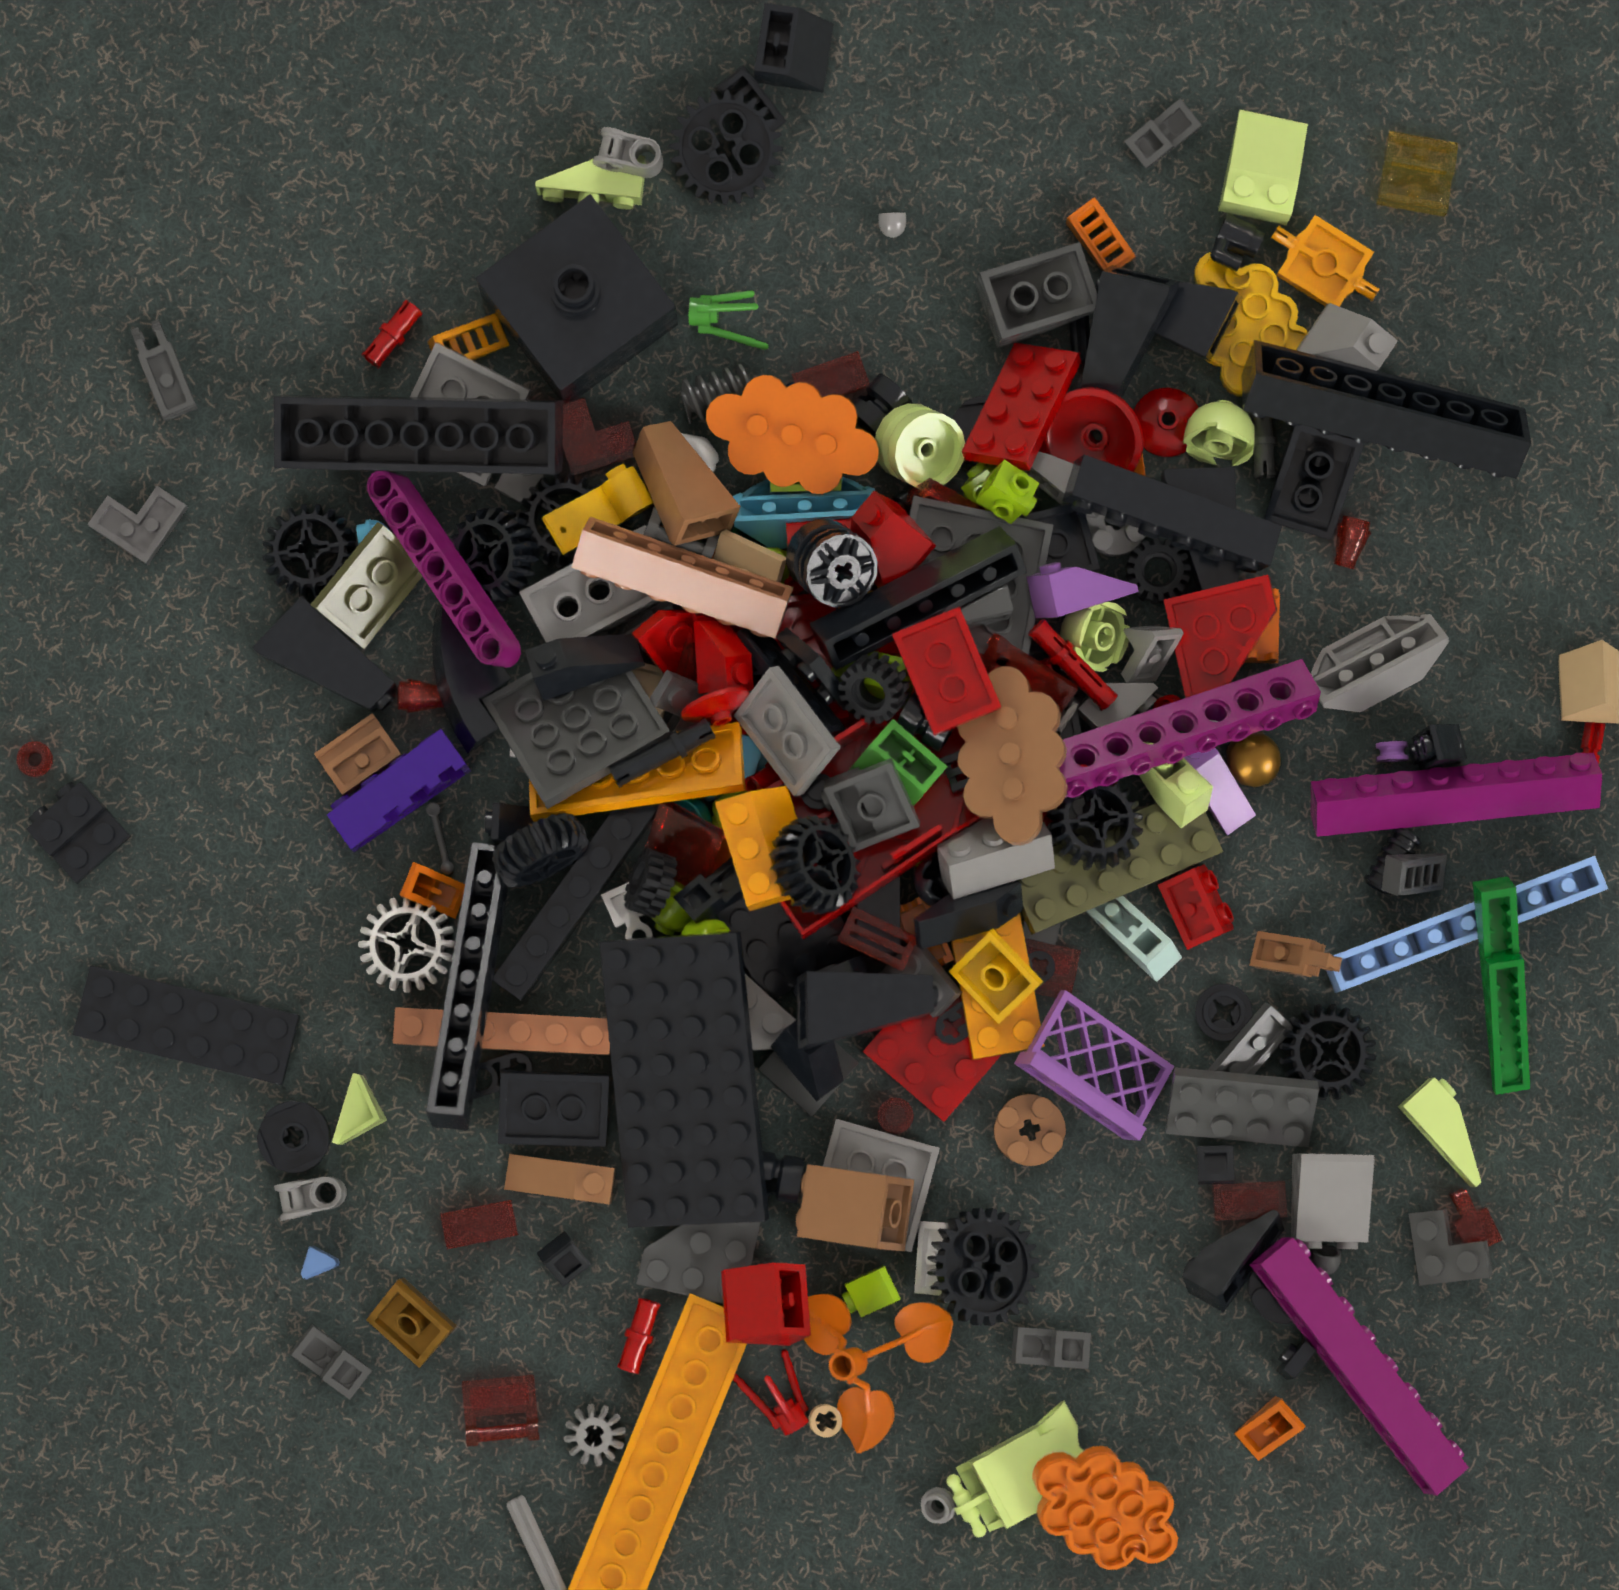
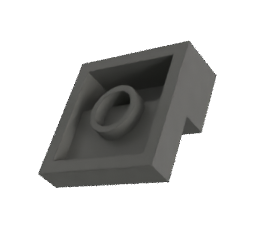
(870, 804)

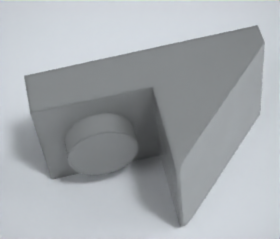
(1151, 651)

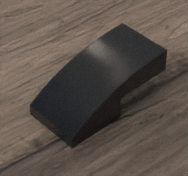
(710, 895)

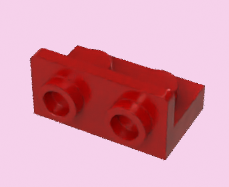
(1197, 906)

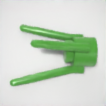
(706, 310)

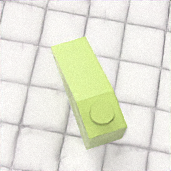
(1442, 1124)

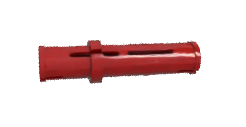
(1063, 654)

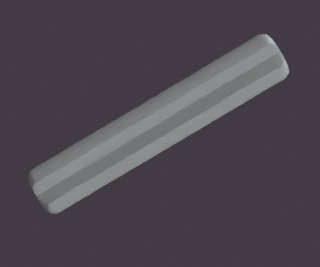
(535, 1544)

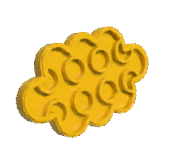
(1260, 316)

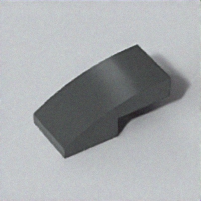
(1163, 133)
(1051, 1347)
(330, 1361)

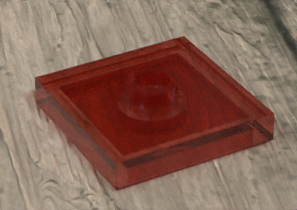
(688, 839)

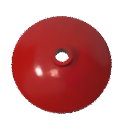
(1098, 410)

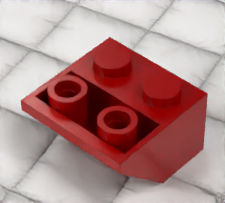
(766, 1304)

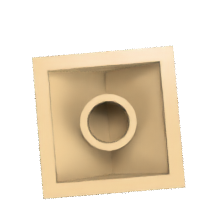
(1590, 684)

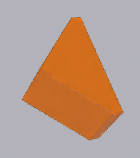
(434, 889)
(1269, 1428)

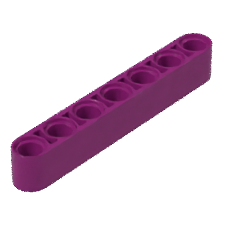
(456, 575)

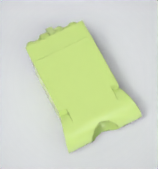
(1001, 1478)

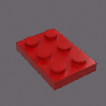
(946, 671)

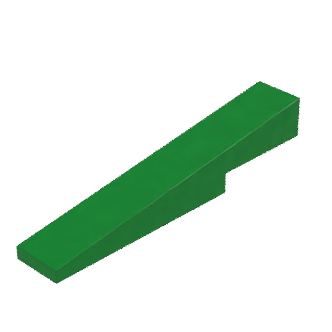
(1502, 983)

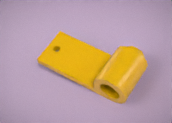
(613, 502)

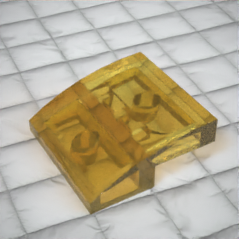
(1417, 173)

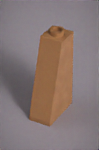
(682, 486)

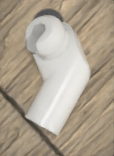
(704, 450)

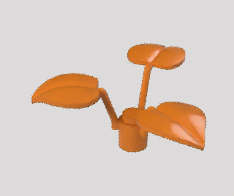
(864, 1412)

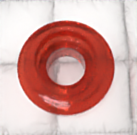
(23, 759)

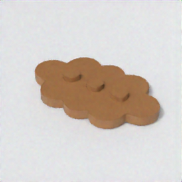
(1014, 759)

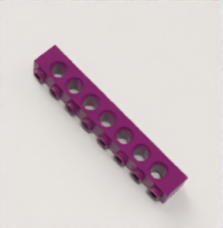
(1192, 715)

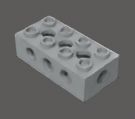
(592, 616)

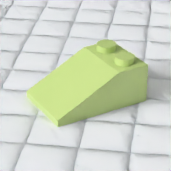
(1263, 167)

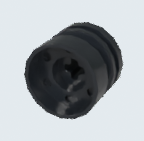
(816, 553)

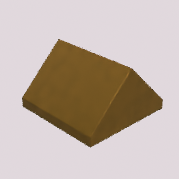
(411, 1322)

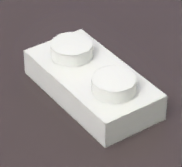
(927, 1234)

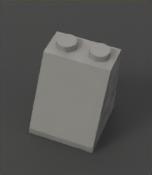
(1331, 1199)

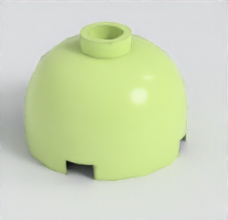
(1220, 432)
(1097, 634)

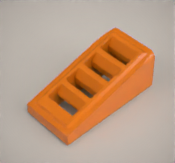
(1082, 234)

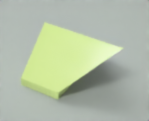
(358, 1112)

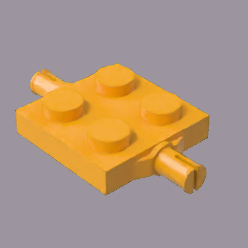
(1325, 263)

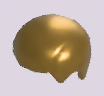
(1254, 760)

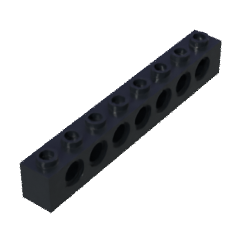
(468, 993)

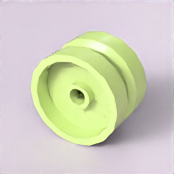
(920, 445)

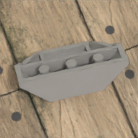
(1377, 661)

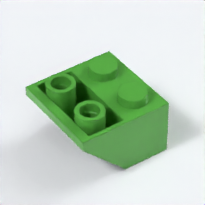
(913, 761)

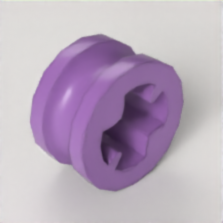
(1392, 751)

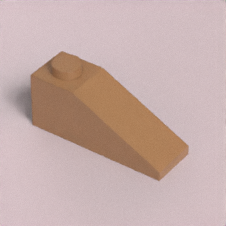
(560, 1179)

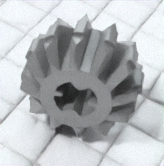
(582, 1432)

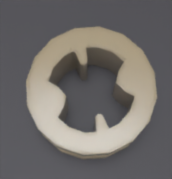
(826, 1431)

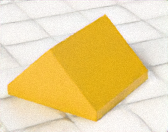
(995, 976)

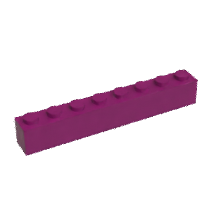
(1455, 794)
(1359, 1365)

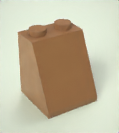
(854, 1208)

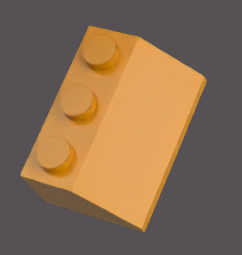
(750, 827)

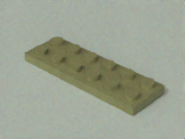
(1161, 852)

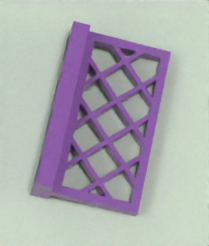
(1074, 1087)

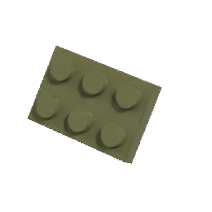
(368, 586)

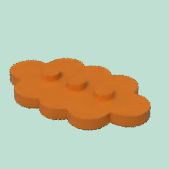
(792, 434)
(1105, 1507)

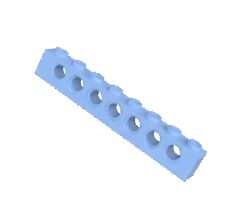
(1460, 925)

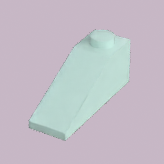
(1137, 936)

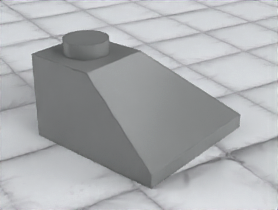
(1348, 338)

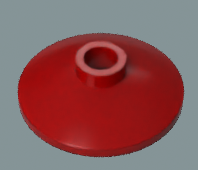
(1158, 437)
(716, 706)

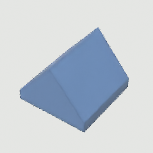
(318, 1262)

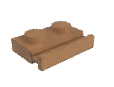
(358, 754)

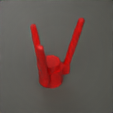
(789, 1414)

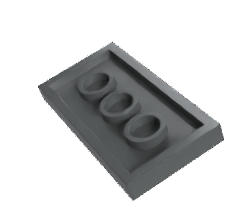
(1241, 1107)

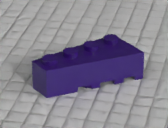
(398, 790)

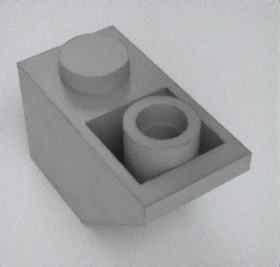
(1130, 698)

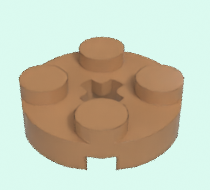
(1012, 1118)

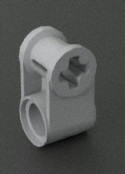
(621, 150)
(303, 1197)

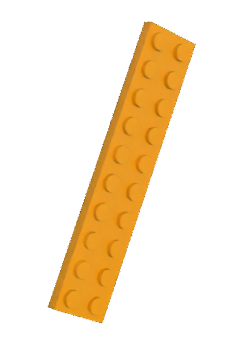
(661, 1453)

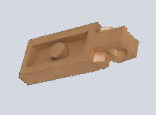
(1292, 955)

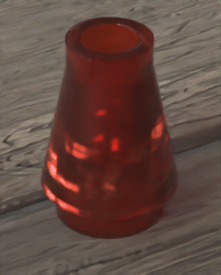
(1350, 540)
(417, 696)

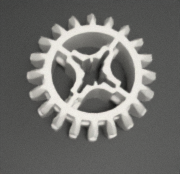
(402, 960)

